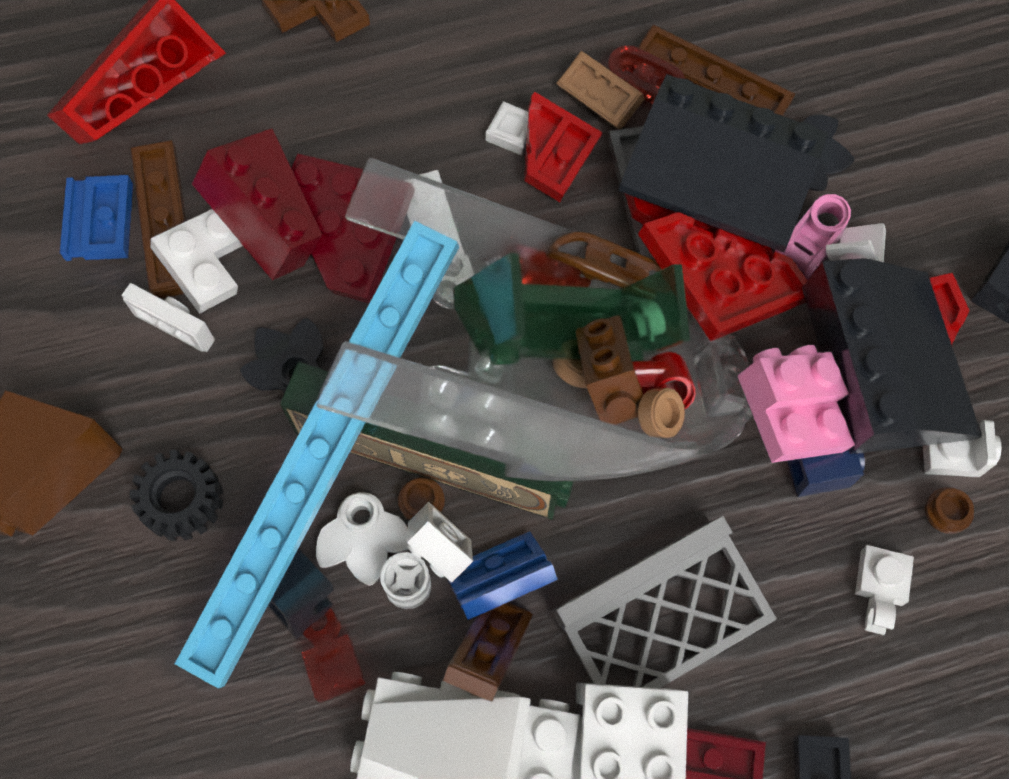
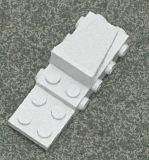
(462, 736)

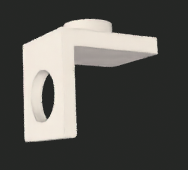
(859, 242)

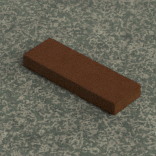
(488, 650)

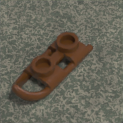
(596, 260)

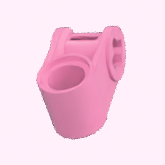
(810, 236)

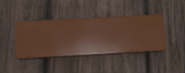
(715, 72)
(159, 207)

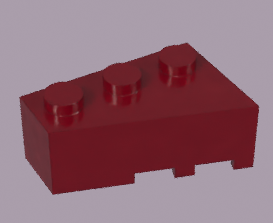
(260, 201)

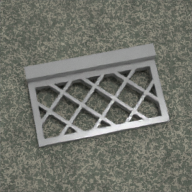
(654, 572)

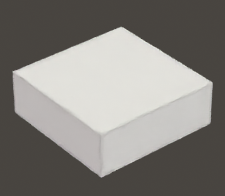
(509, 128)

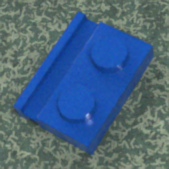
(97, 218)
(502, 575)

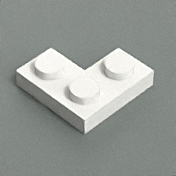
(192, 256)

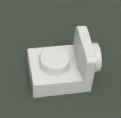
(964, 458)

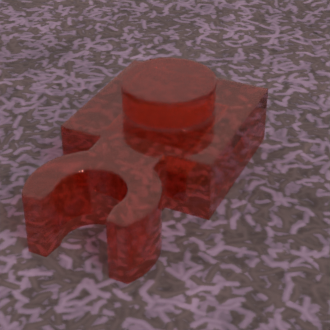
(541, 270)
(332, 662)

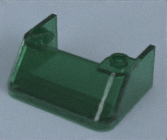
(540, 321)

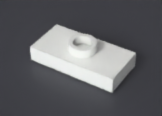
(169, 317)

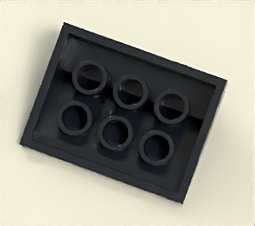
(724, 162)
(891, 355)

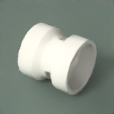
(399, 574)

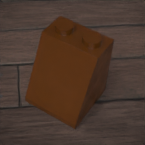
(45, 460)

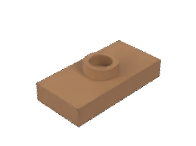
(600, 90)

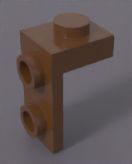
(609, 370)

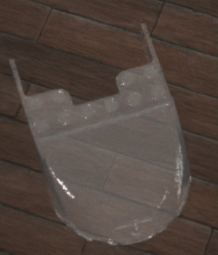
(523, 408)

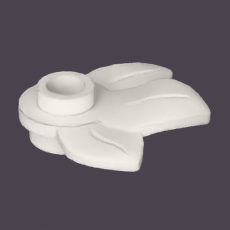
(361, 545)

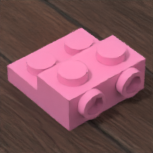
(797, 403)

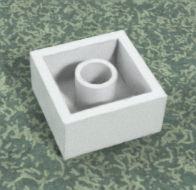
(439, 542)

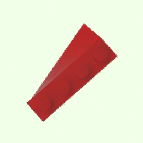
(138, 67)

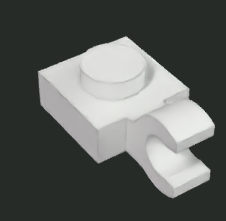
(886, 581)

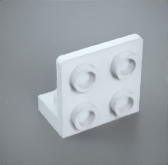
(632, 732)

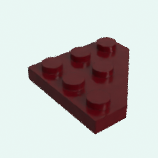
(347, 253)

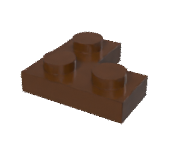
(338, 16)

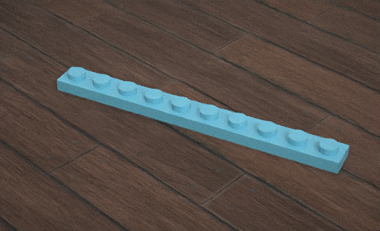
(310, 468)

